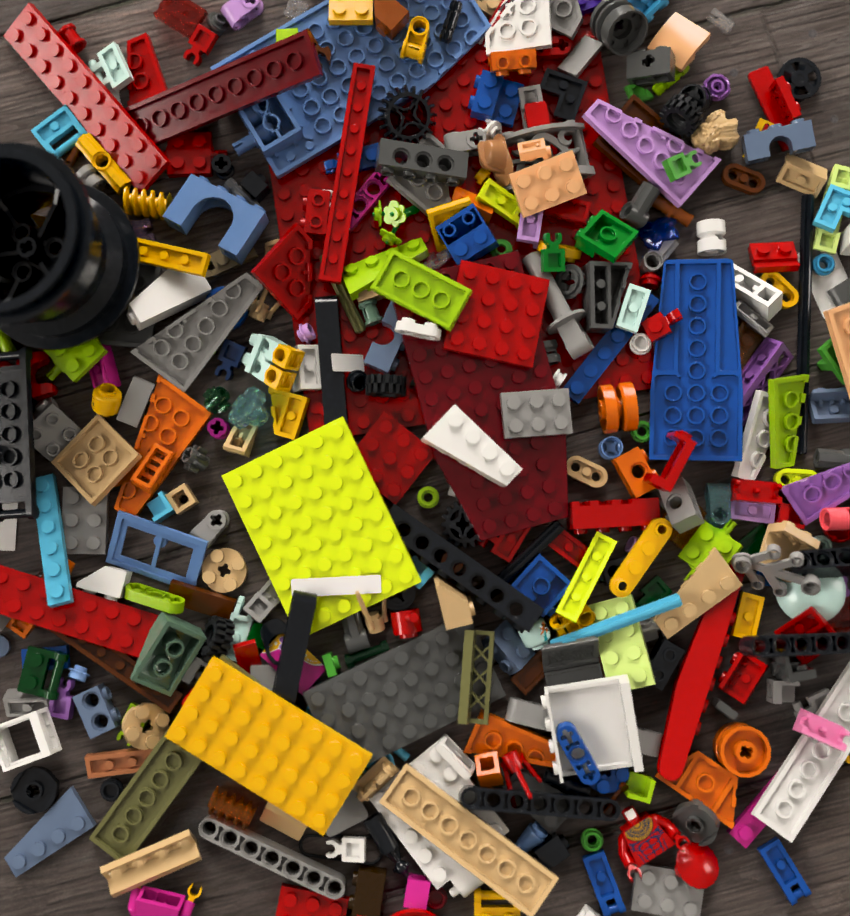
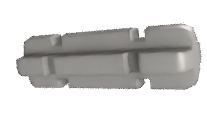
(232, 186)

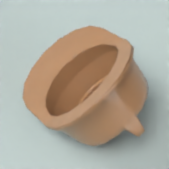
(496, 158)

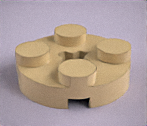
(217, 559)
(141, 713)

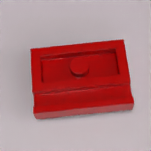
(773, 257)

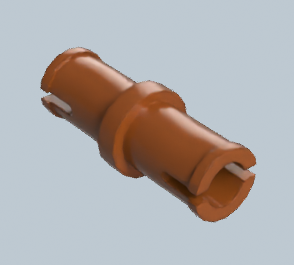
(672, 211)

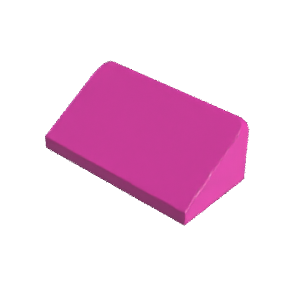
(105, 370)

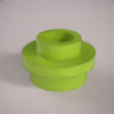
(420, 497)

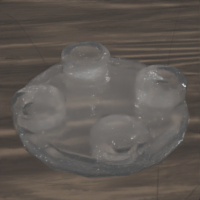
(437, 260)

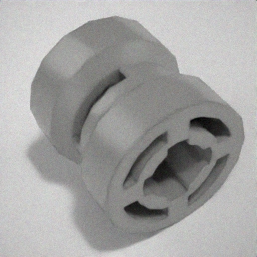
(89, 177)

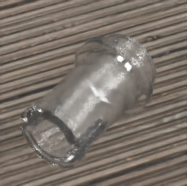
(722, 21)

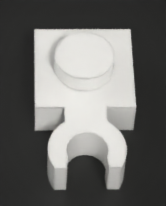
(352, 848)

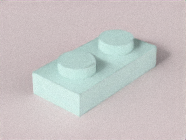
(632, 308)

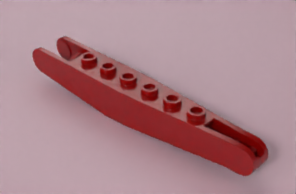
(693, 683)

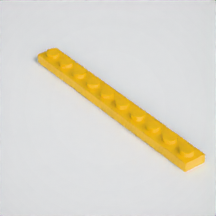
(166, 255)

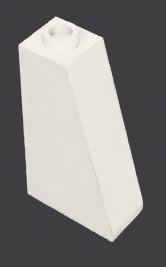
(166, 297)

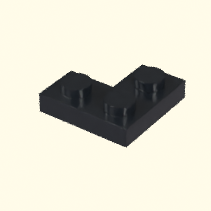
(567, 89)

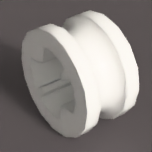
(559, 378)

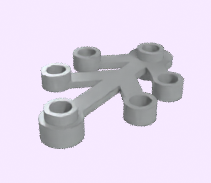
(747, 563)

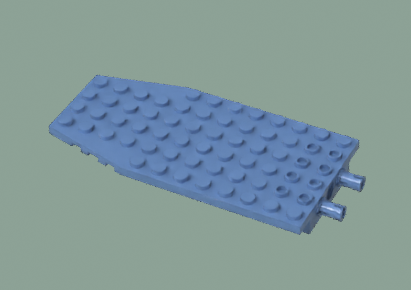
(311, 116)

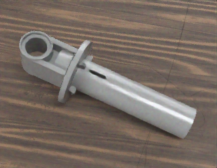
(565, 320)

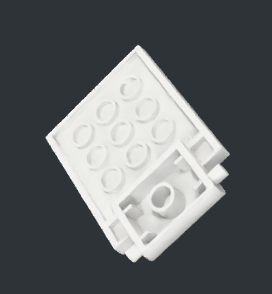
(432, 860)

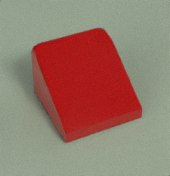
(536, 114)

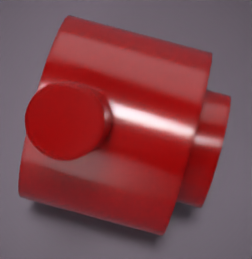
(406, 623)

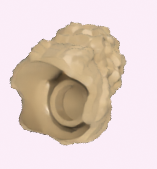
(716, 133)

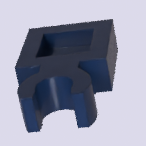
(231, 355)

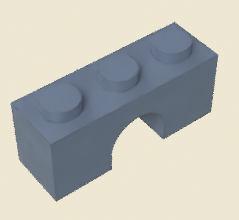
(797, 136)
(384, 357)

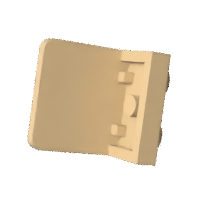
(788, 538)

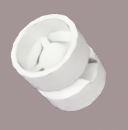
(711, 237)

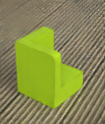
(640, 787)

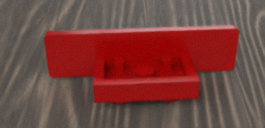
(775, 98)

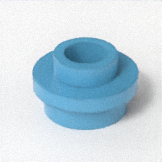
(829, 262)

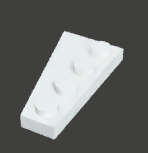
(755, 438)

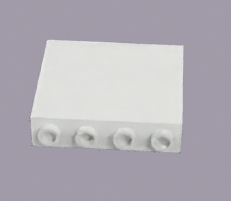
(604, 718)

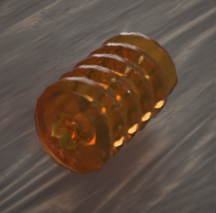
(231, 808)

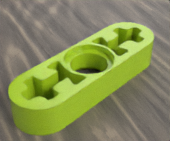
(154, 598)

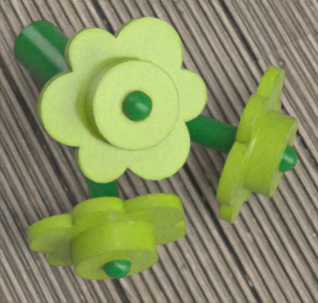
(395, 215)

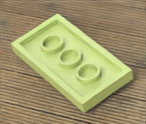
(625, 648)

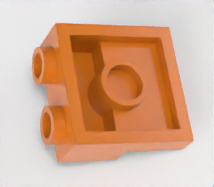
(510, 61)

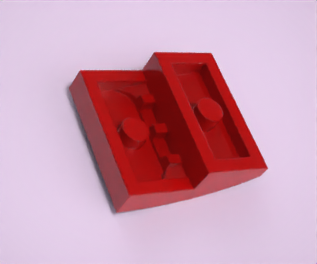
(806, 622)

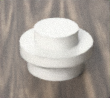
(640, 344)

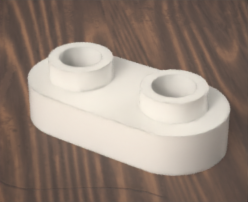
(427, 331)

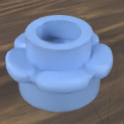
(78, 673)

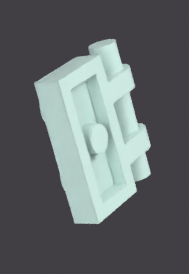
(115, 67)

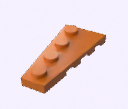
(508, 736)

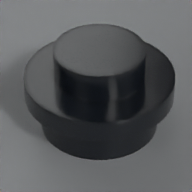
(356, 380)
(111, 789)

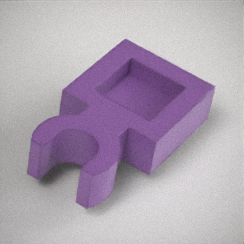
(64, 706)

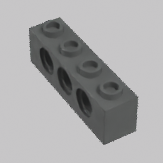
(432, 156)

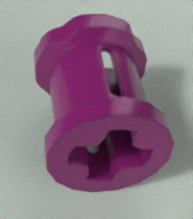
(216, 422)

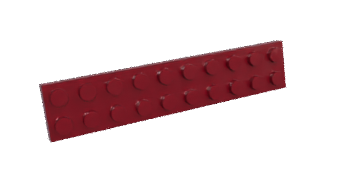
(229, 88)

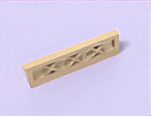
(151, 863)

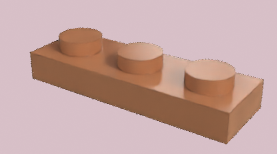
(115, 762)

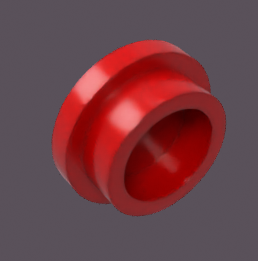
(650, 281)

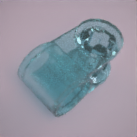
(718, 500)

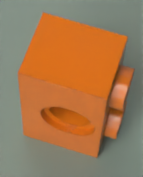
(624, 466)

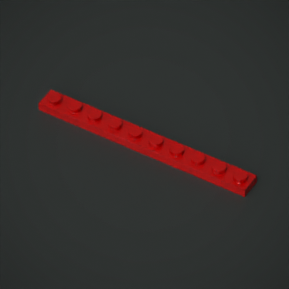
(347, 173)

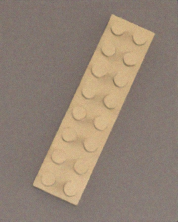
(469, 840)

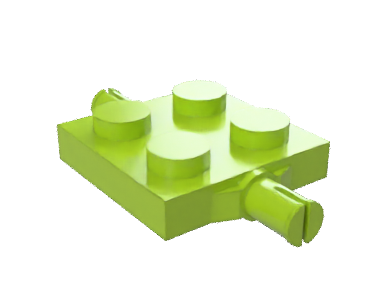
(76, 361)
(704, 540)

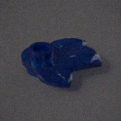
(658, 231)

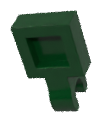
(652, 591)

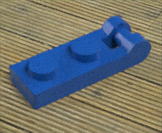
(783, 870)
(603, 882)

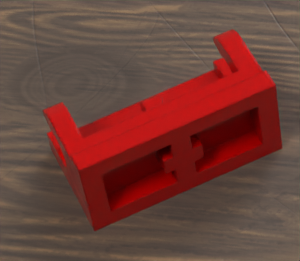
(755, 491)

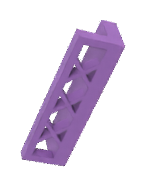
(756, 369)

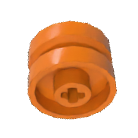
(617, 407)
(744, 762)

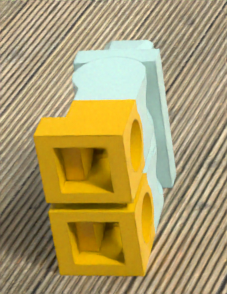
(272, 361)

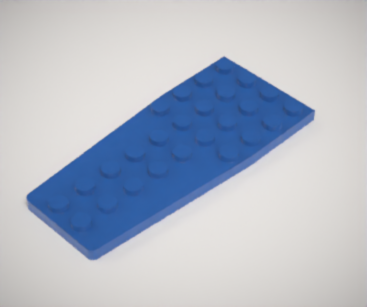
(698, 364)

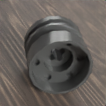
(619, 26)

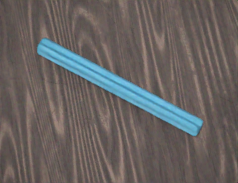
(623, 619)

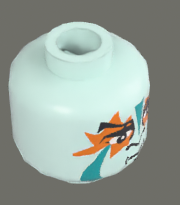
(537, 636)

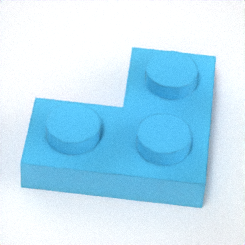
(834, 204)

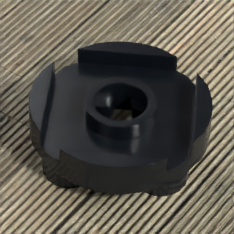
(21, 791)

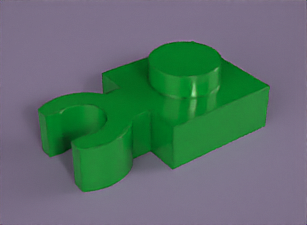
(552, 258)

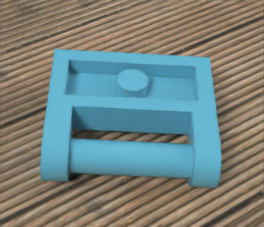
(57, 127)

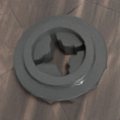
(571, 272)

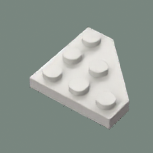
(521, 26)

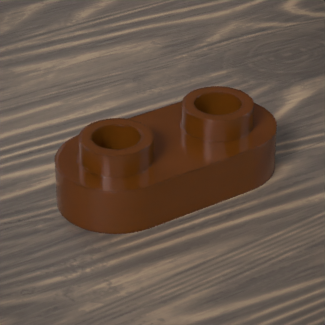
(742, 178)

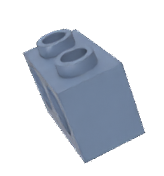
(91, 713)

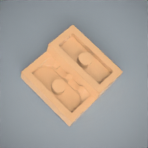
(683, 38)

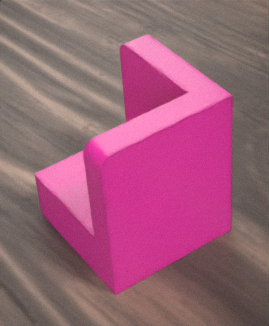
(416, 891)

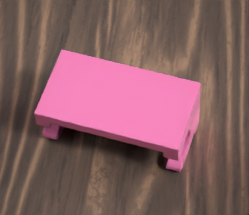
(820, 729)

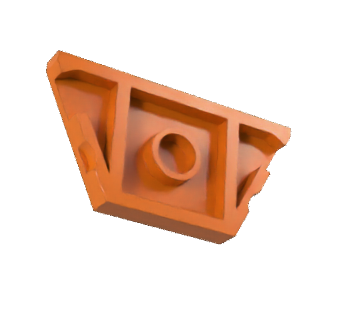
(707, 782)

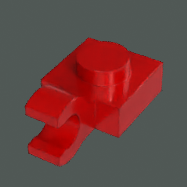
(658, 325)

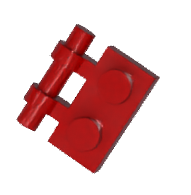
(507, 544)

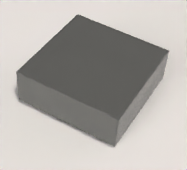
(724, 708)

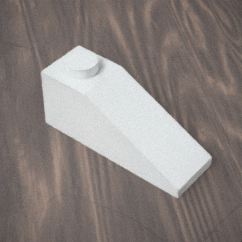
(757, 293)

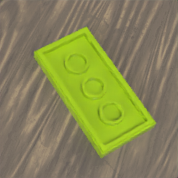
(421, 290)

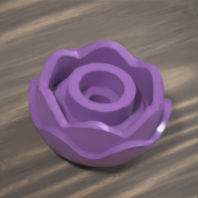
(721, 83)

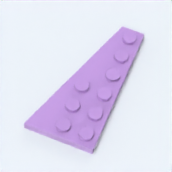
(646, 149)

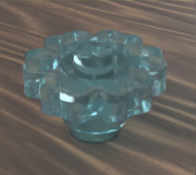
(249, 409)

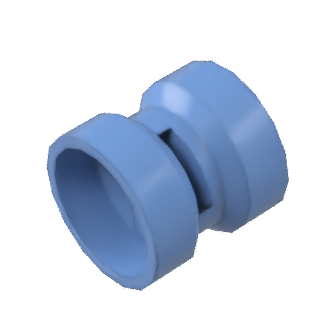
(613, 445)

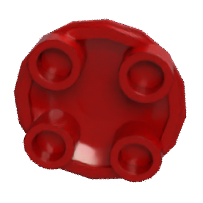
(697, 865)

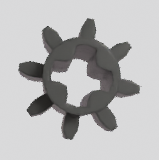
(195, 459)

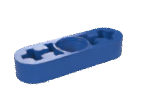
(577, 763)

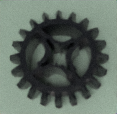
(416, 122)

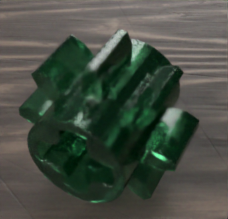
(216, 400)

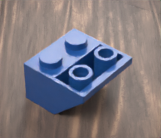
(467, 235)

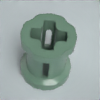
(370, 312)

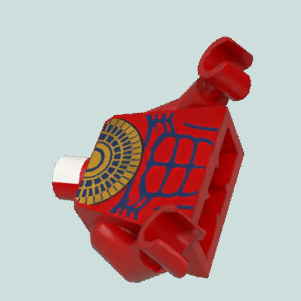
(645, 838)

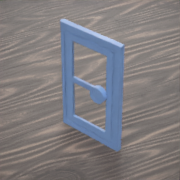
(162, 535)

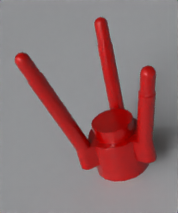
(513, 762)

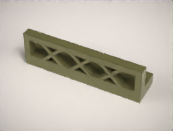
(467, 677)

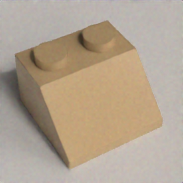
(454, 604)

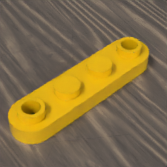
(640, 557)

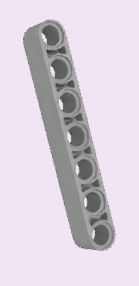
(532, 715)
(278, 866)

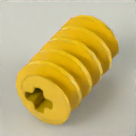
(145, 204)

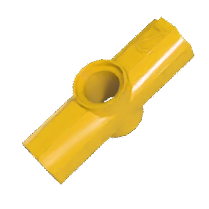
(96, 155)

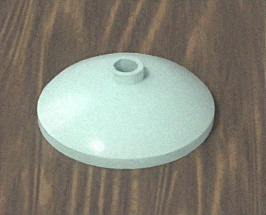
(826, 602)

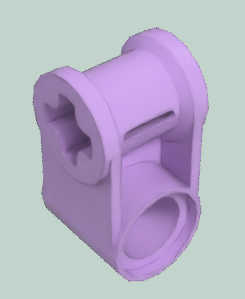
(241, 12)

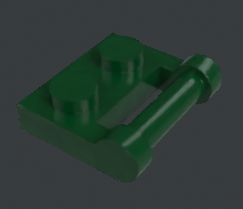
(36, 670)

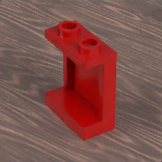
(675, 463)

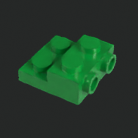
(605, 236)

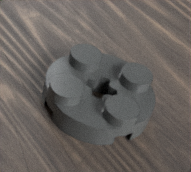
(696, 811)

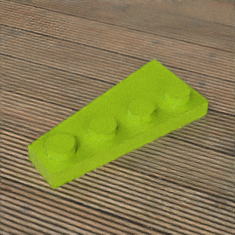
(362, 274)
(785, 402)

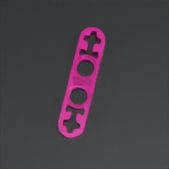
(370, 200)

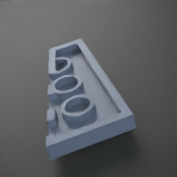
(58, 827)

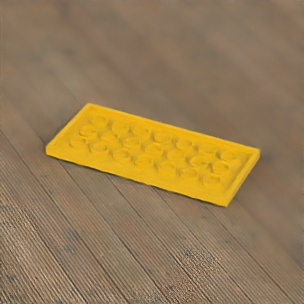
(268, 745)

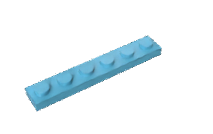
(52, 543)

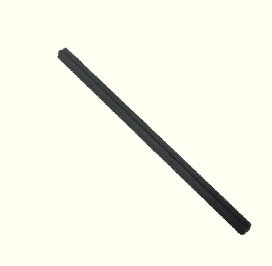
(804, 310)

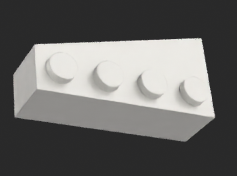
(466, 443)

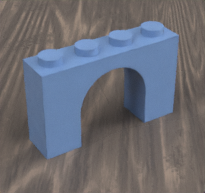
(200, 195)

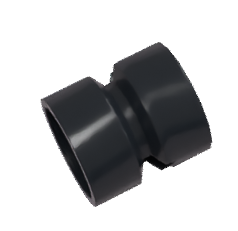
(700, 94)

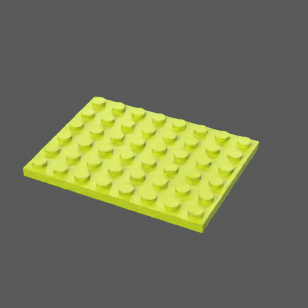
(321, 517)

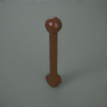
(622, 788)

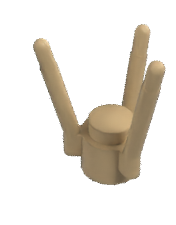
(259, 309)
(373, 620)

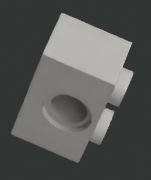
(688, 514)

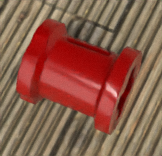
(70, 35)

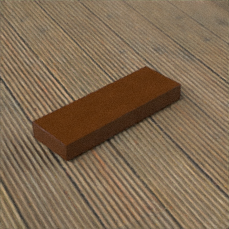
(203, 600)

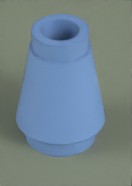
(531, 837)

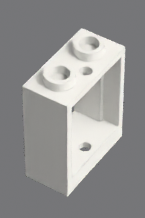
(44, 733)

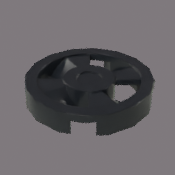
(799, 78)

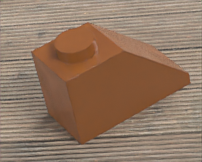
(390, 17)

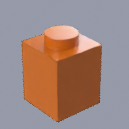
(488, 769)

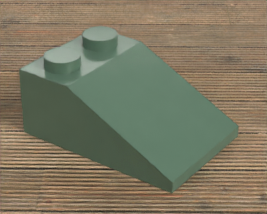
(167, 653)

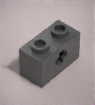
(651, 66)

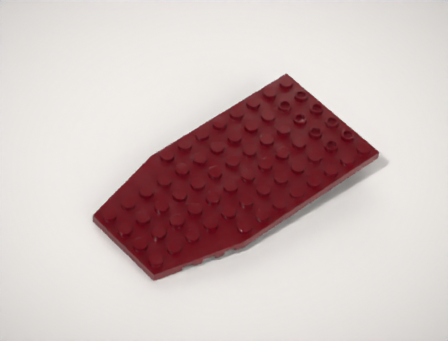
(475, 387)

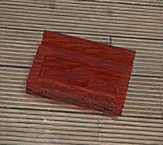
(181, 15)

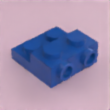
(495, 99)
(542, 584)

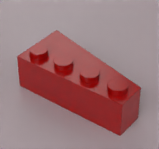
(612, 514)

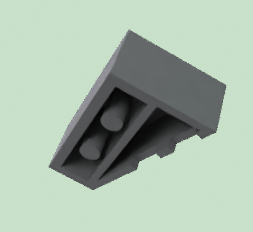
(603, 294)

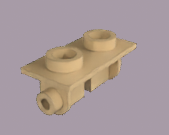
(374, 779)

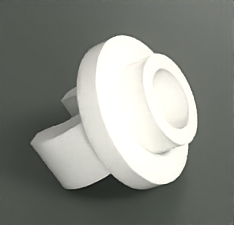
(492, 129)

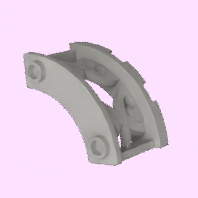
(548, 132)

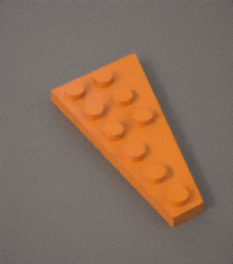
(171, 422)

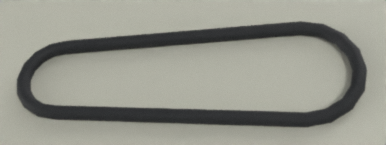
(335, 858)

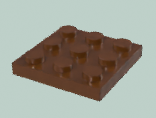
(634, 108)

